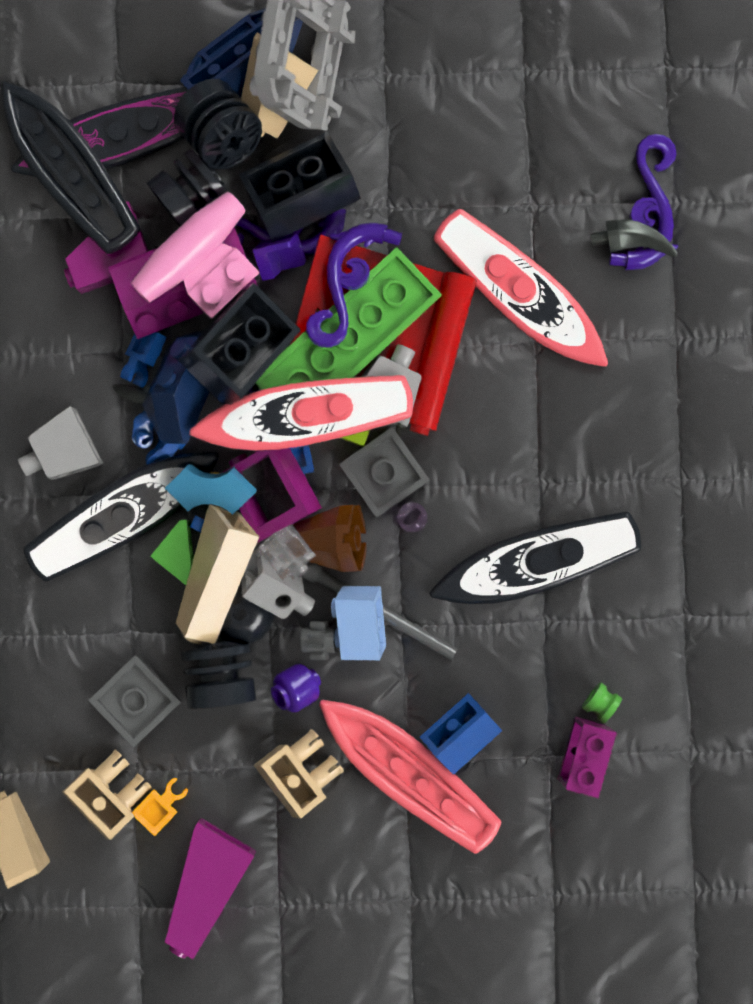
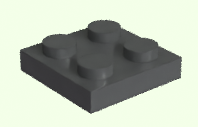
(384, 472)
(135, 700)

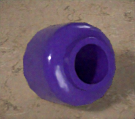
(295, 688)

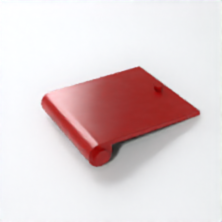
(432, 336)

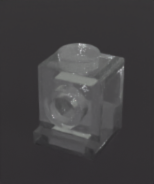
(287, 553)

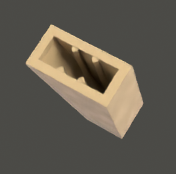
(271, 122)
(20, 846)

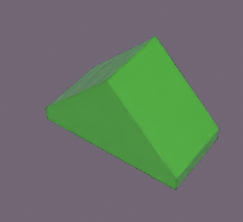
(176, 551)

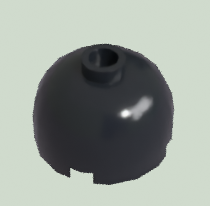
(245, 621)

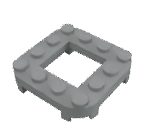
(276, 85)

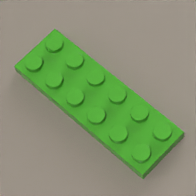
(376, 317)

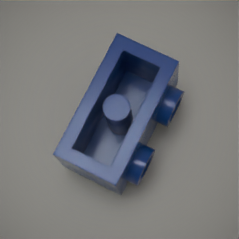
(460, 733)

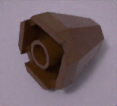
(336, 538)

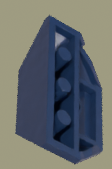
(229, 54)
(175, 395)

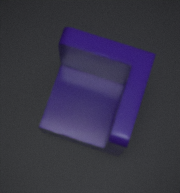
(278, 255)

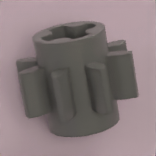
(318, 640)

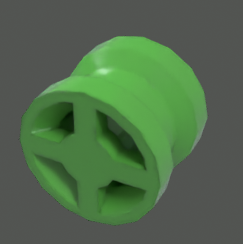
(602, 703)

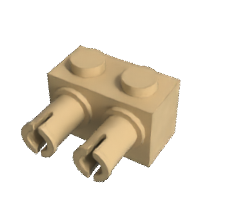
(290, 780)
(105, 809)

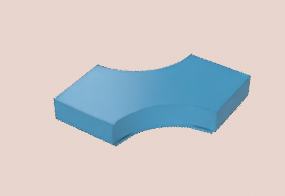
(224, 489)

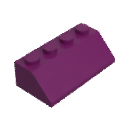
(165, 310)

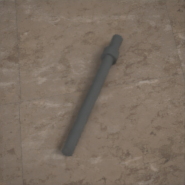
(316, 574)

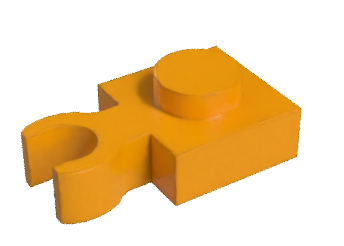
(156, 809)

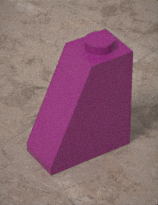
(90, 264)

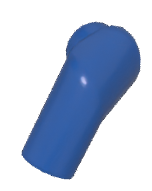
(142, 431)

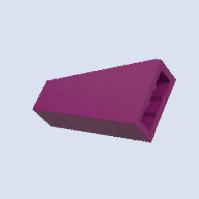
(207, 882)

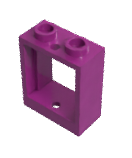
(295, 483)
(588, 766)

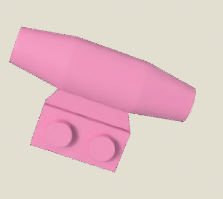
(198, 257)

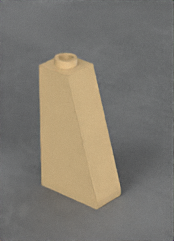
(215, 574)

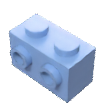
(359, 623)

